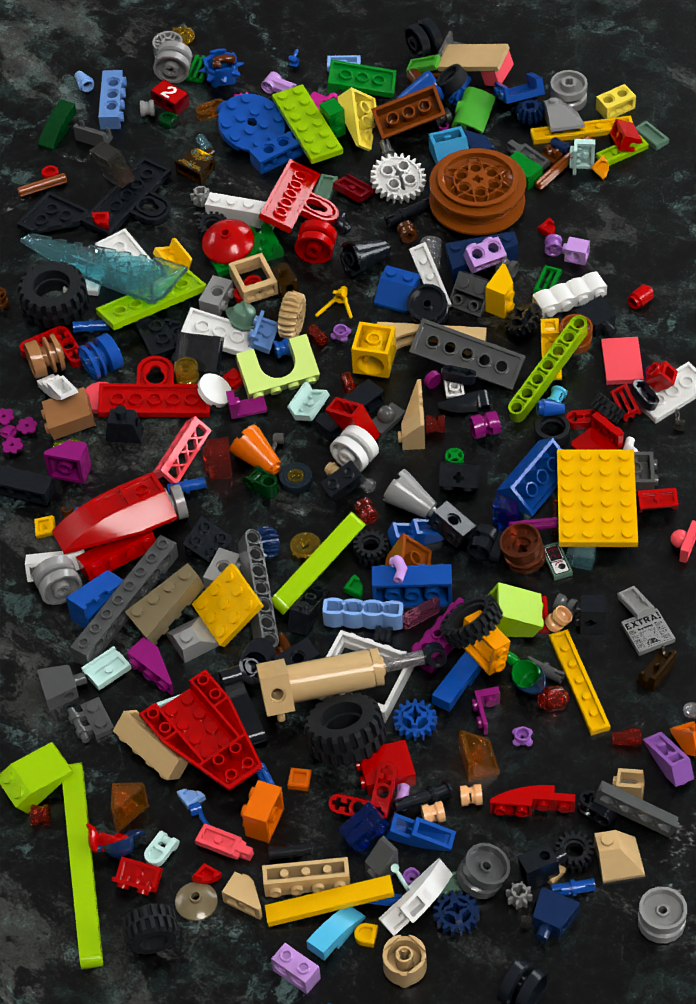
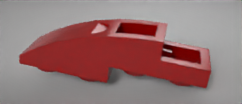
(524, 799)

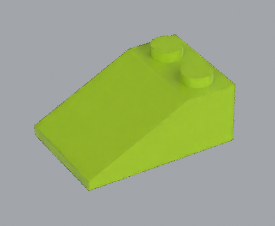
(34, 776)

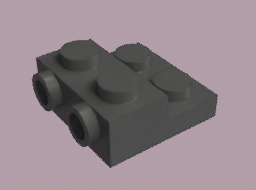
(644, 471)

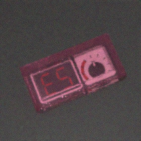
(421, 612)

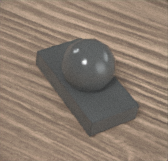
(388, 417)

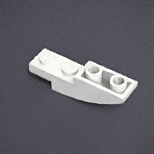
(418, 898)

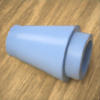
(84, 82)

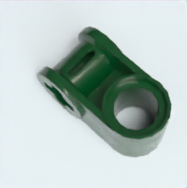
(262, 482)

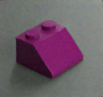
(68, 461)

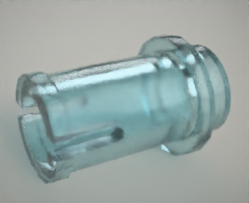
(203, 143)

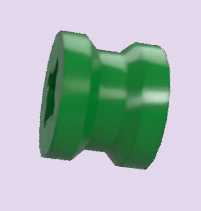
(454, 455)

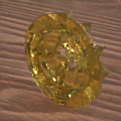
(187, 34)
(301, 540)

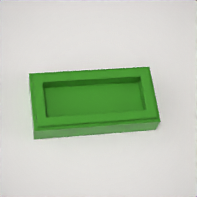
(424, 63)

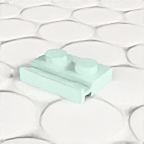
(106, 668)

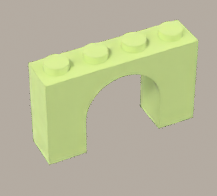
(259, 384)

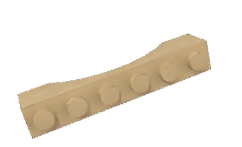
(406, 333)

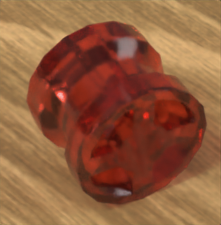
(40, 814)

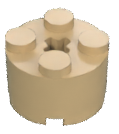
(404, 960)

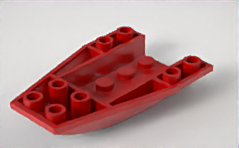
(116, 515)
(206, 732)

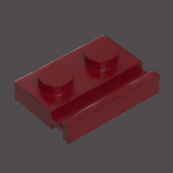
(353, 188)

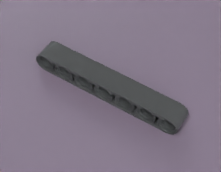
(255, 573)

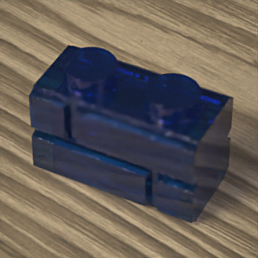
(363, 827)

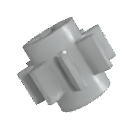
(199, 196)
(523, 891)

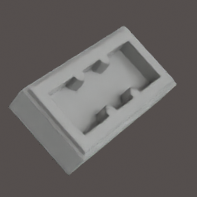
(636, 602)

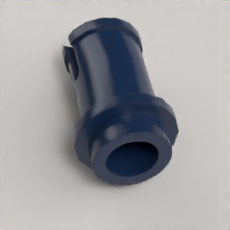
(562, 146)

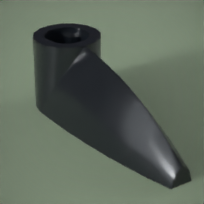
(471, 402)

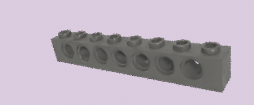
(133, 588)

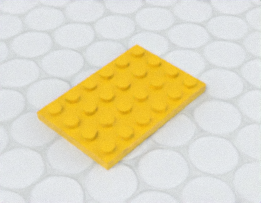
(596, 498)

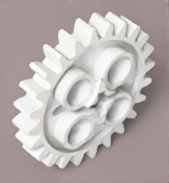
(398, 178)

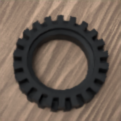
(460, 635)

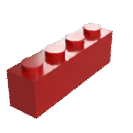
(113, 554)

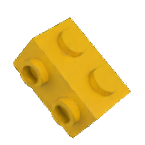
(174, 253)

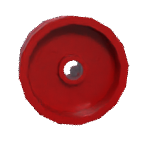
(315, 241)

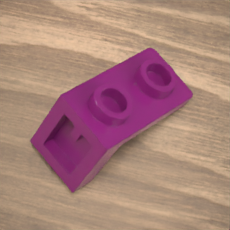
(244, 407)
(484, 698)

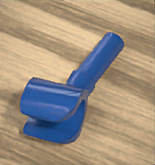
(294, 60)
(196, 809)

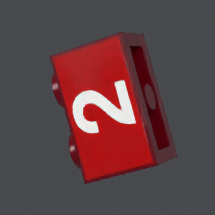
(170, 97)

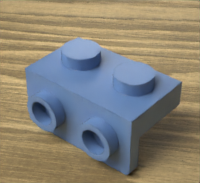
(264, 333)

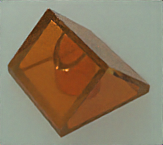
(477, 756)
(127, 803)

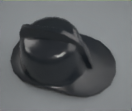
(257, 651)

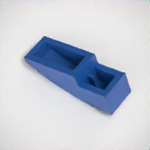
(417, 529)
(420, 833)

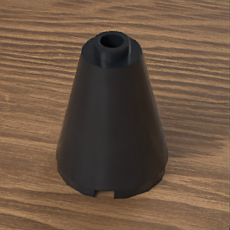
(363, 254)

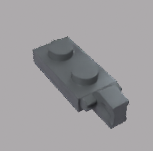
(526, 150)

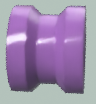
(553, 245)

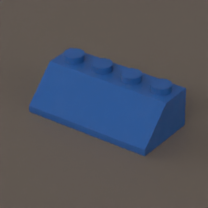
(533, 477)

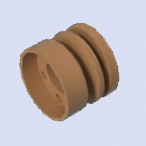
(44, 356)

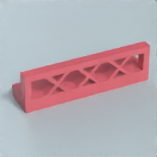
(176, 447)

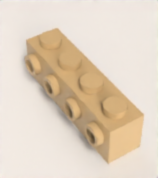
(145, 743)
(305, 876)

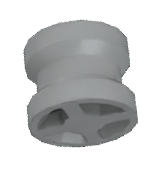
(147, 108)

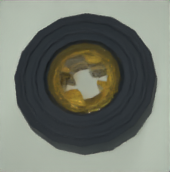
(295, 485)

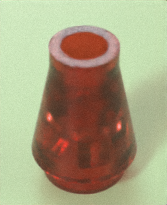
(628, 737)

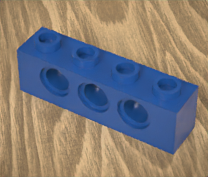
(275, 152)

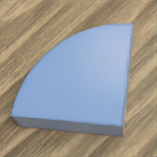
(190, 796)

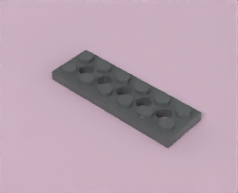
(462, 342)

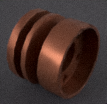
(522, 548)

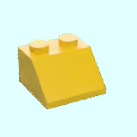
(500, 293)

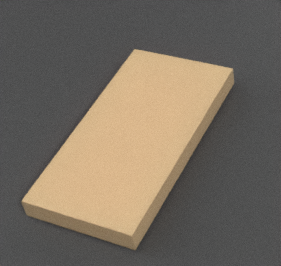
(474, 56)

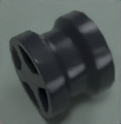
(383, 635)

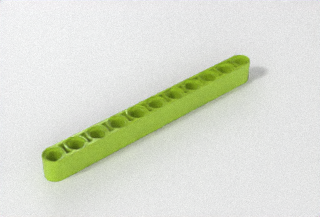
(82, 870)

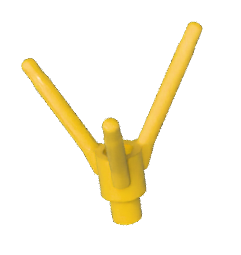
(340, 297)

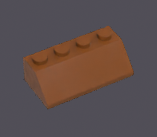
(408, 112)

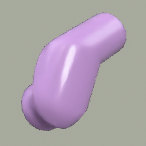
(401, 568)

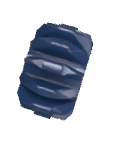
(530, 111)
(270, 541)

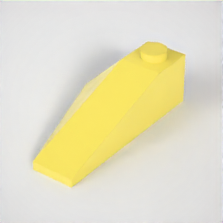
(359, 116)

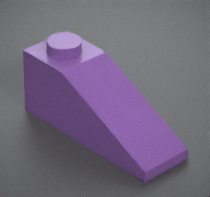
(670, 759)

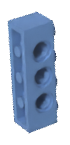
(112, 99)

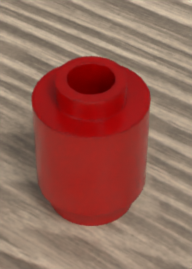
(640, 296)

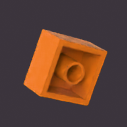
(262, 811)

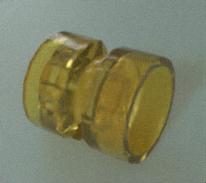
(186, 371)

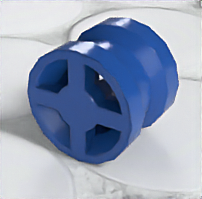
(281, 348)

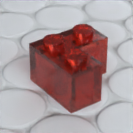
(218, 458)

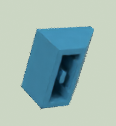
(447, 142)

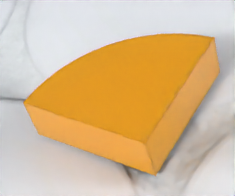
(601, 167)

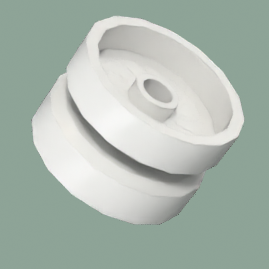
(354, 445)

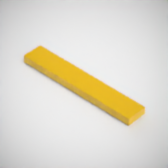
(592, 128)
(579, 682)
(329, 900)

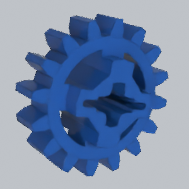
(425, 719)

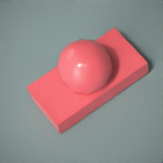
(685, 541)

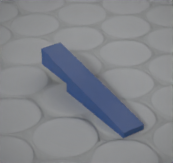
(456, 682)

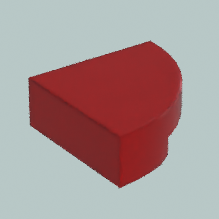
(101, 219)
(547, 227)
(206, 875)

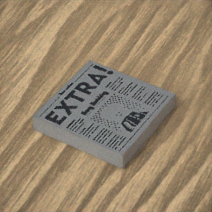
(648, 632)

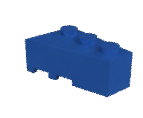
(91, 597)

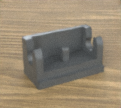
(90, 135)

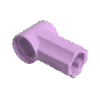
(275, 83)

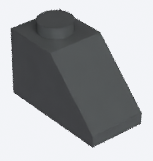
(381, 859)

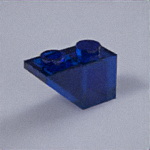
(504, 511)

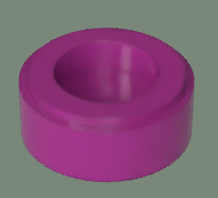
(432, 379)

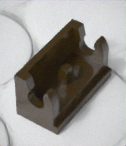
(657, 669)

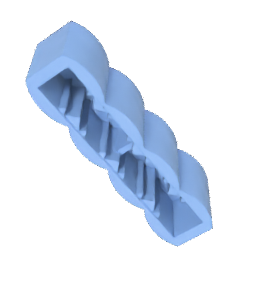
(359, 613)

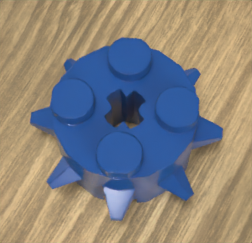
(220, 76)

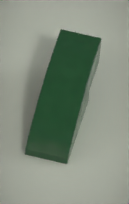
(57, 124)

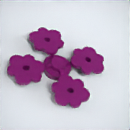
(8, 432)

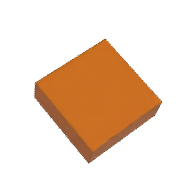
(299, 779)

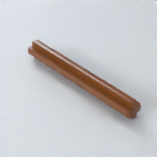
(557, 168)

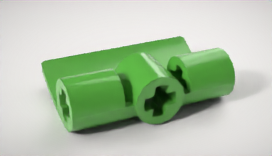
(473, 109)

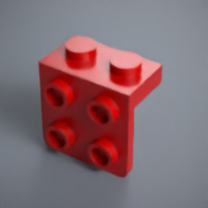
(600, 436)

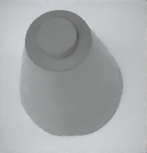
(409, 496)

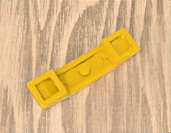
(549, 333)

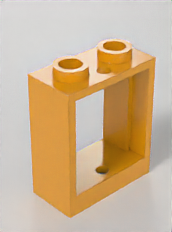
(491, 658)

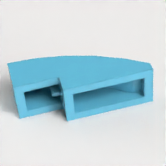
(334, 932)

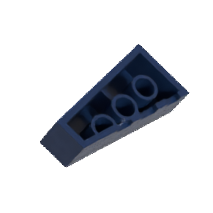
(455, 250)

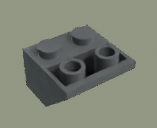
(469, 293)

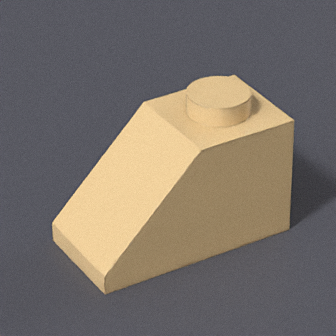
(242, 894)

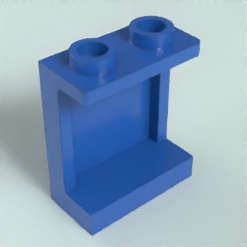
(532, 89)

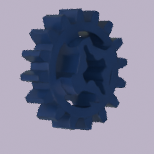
(454, 922)

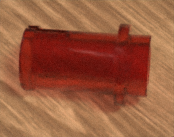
(320, 337)
(348, 382)

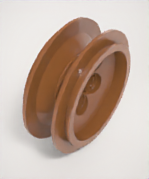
(477, 191)

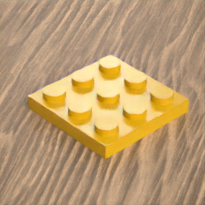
(227, 605)

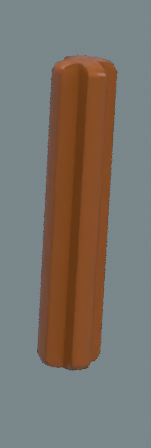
(42, 184)

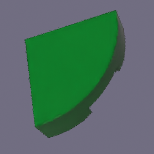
(354, 587)

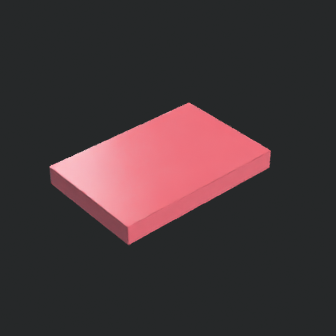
(621, 360)

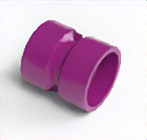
(484, 425)

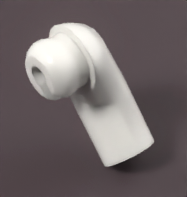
(629, 444)

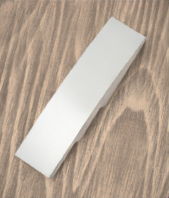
(56, 387)

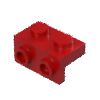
(137, 874)

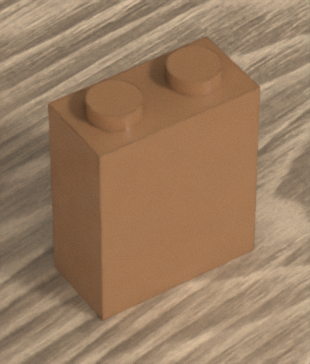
(68, 414)

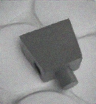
(60, 685)

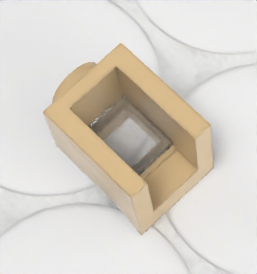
(630, 781)

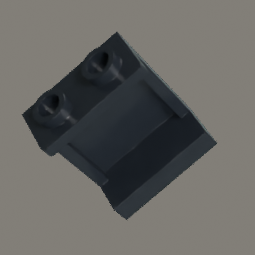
(203, 348)

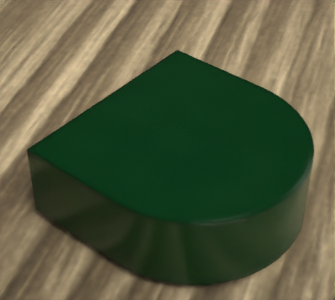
(168, 119)

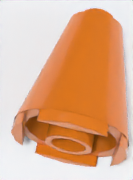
(256, 450)

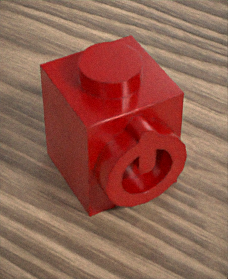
(661, 376)

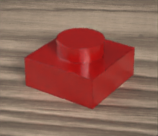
(233, 378)

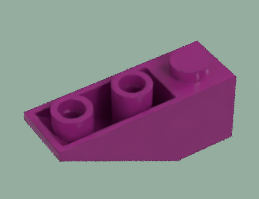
(148, 661)

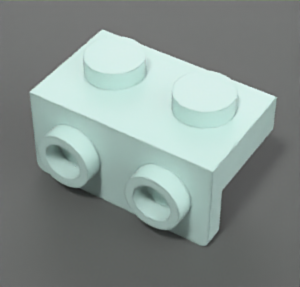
(583, 154)
(307, 402)

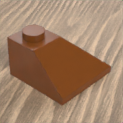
(411, 551)

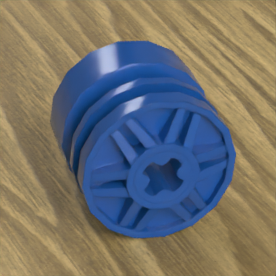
(100, 356)

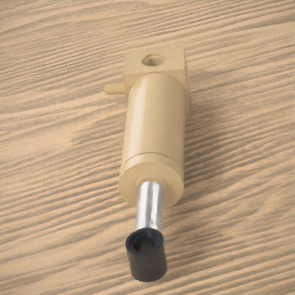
(334, 675)

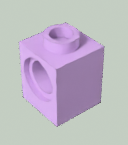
(576, 250)

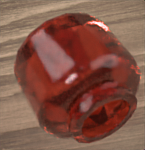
(553, 698)

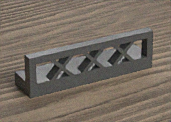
(636, 809)

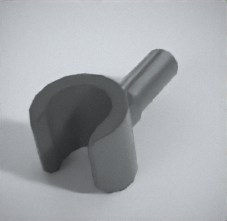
(277, 439)

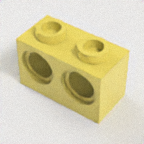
(615, 102)

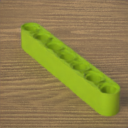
(547, 376)
(317, 563)

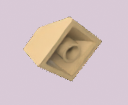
(617, 856)

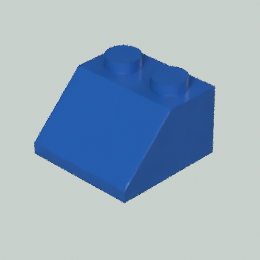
(395, 288)

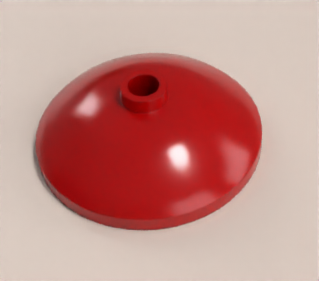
(230, 247)

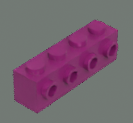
(435, 635)

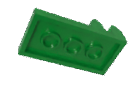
(362, 78)
(264, 242)

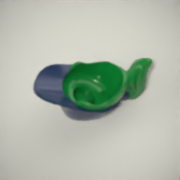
(526, 675)

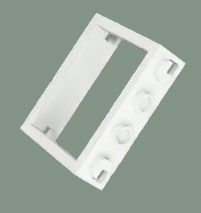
(358, 643)

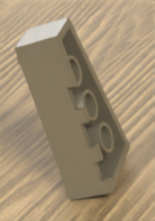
(165, 603)

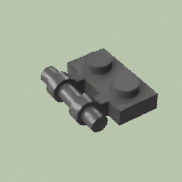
(97, 718)

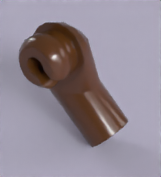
(224, 58)
(283, 642)

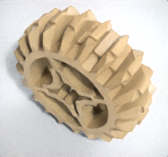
(291, 315)

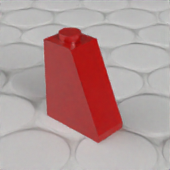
(351, 413)

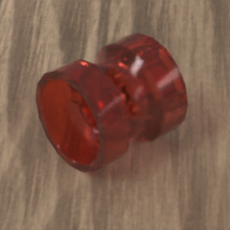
(435, 424)
(365, 510)

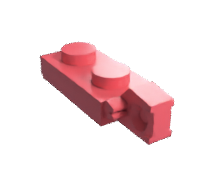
(223, 843)

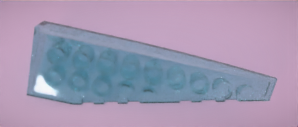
(118, 271)

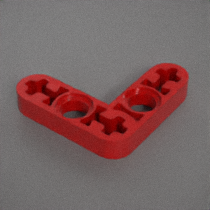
(68, 339)
(384, 803)

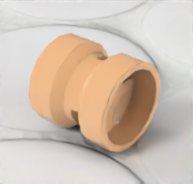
(558, 619)
(476, 795)
(433, 812)

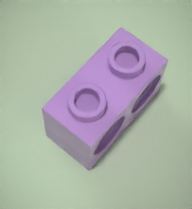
(487, 258)
(296, 968)

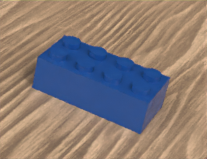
(418, 586)

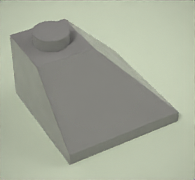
(561, 116)
(192, 639)

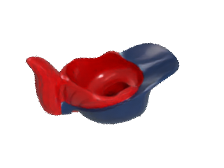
(113, 845)

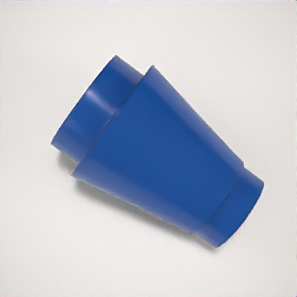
(549, 408)

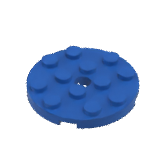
(254, 108)

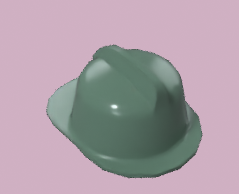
(241, 315)

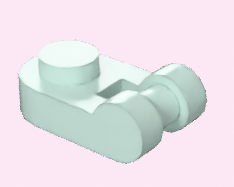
(156, 854)

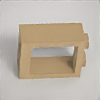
(250, 293)

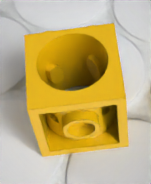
(374, 349)

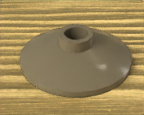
(196, 909)

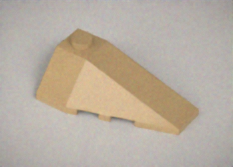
(412, 425)

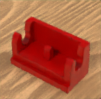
(624, 134)
(657, 499)

